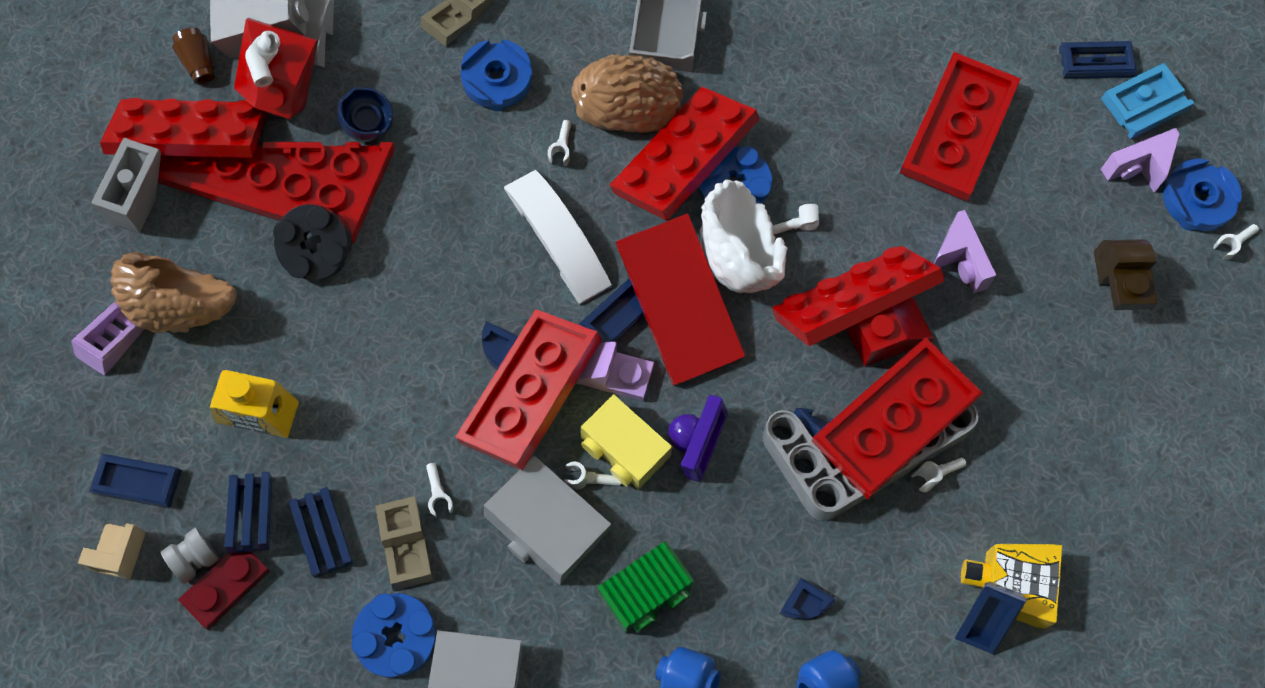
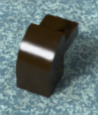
(1128, 271)

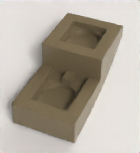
(452, 18)
(404, 543)

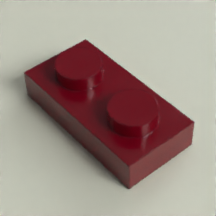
(223, 587)

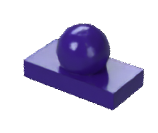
(698, 436)

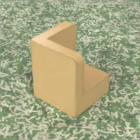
(115, 552)

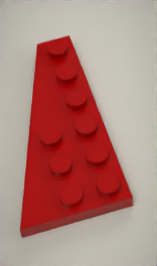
(286, 177)

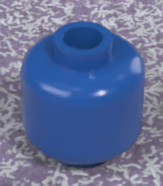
(688, 670)
(829, 671)

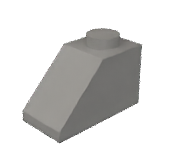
(129, 186)

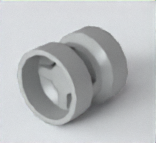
(190, 555)

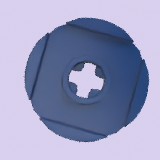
(501, 92)
(743, 164)
(1192, 212)
(403, 657)

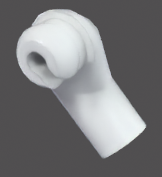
(260, 55)

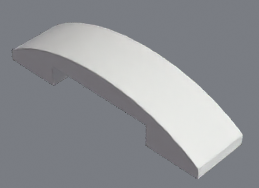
(559, 235)

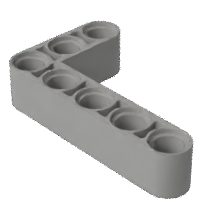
(832, 481)

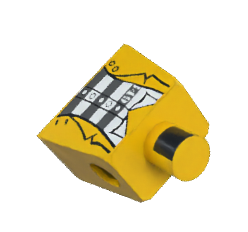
(248, 404)
(1026, 569)

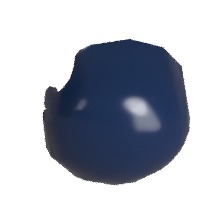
(365, 114)

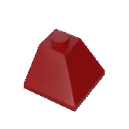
(289, 69)
(889, 332)

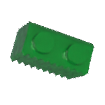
(646, 588)

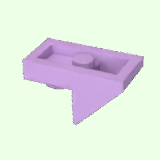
(1149, 156)
(964, 246)
(617, 372)

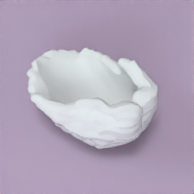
(740, 240)

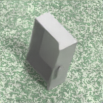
(667, 31)
(546, 520)

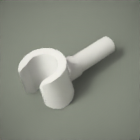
(561, 144)
(807, 220)
(1235, 241)
(934, 473)
(588, 477)
(437, 489)

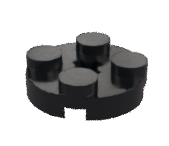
(291, 237)

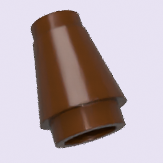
(194, 54)

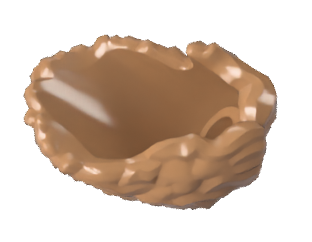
(627, 94)
(167, 296)

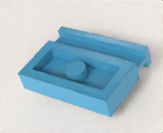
(1147, 100)

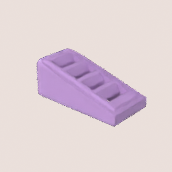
(112, 351)

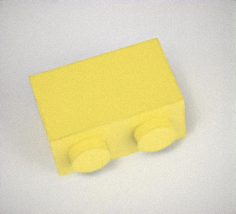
(624, 443)

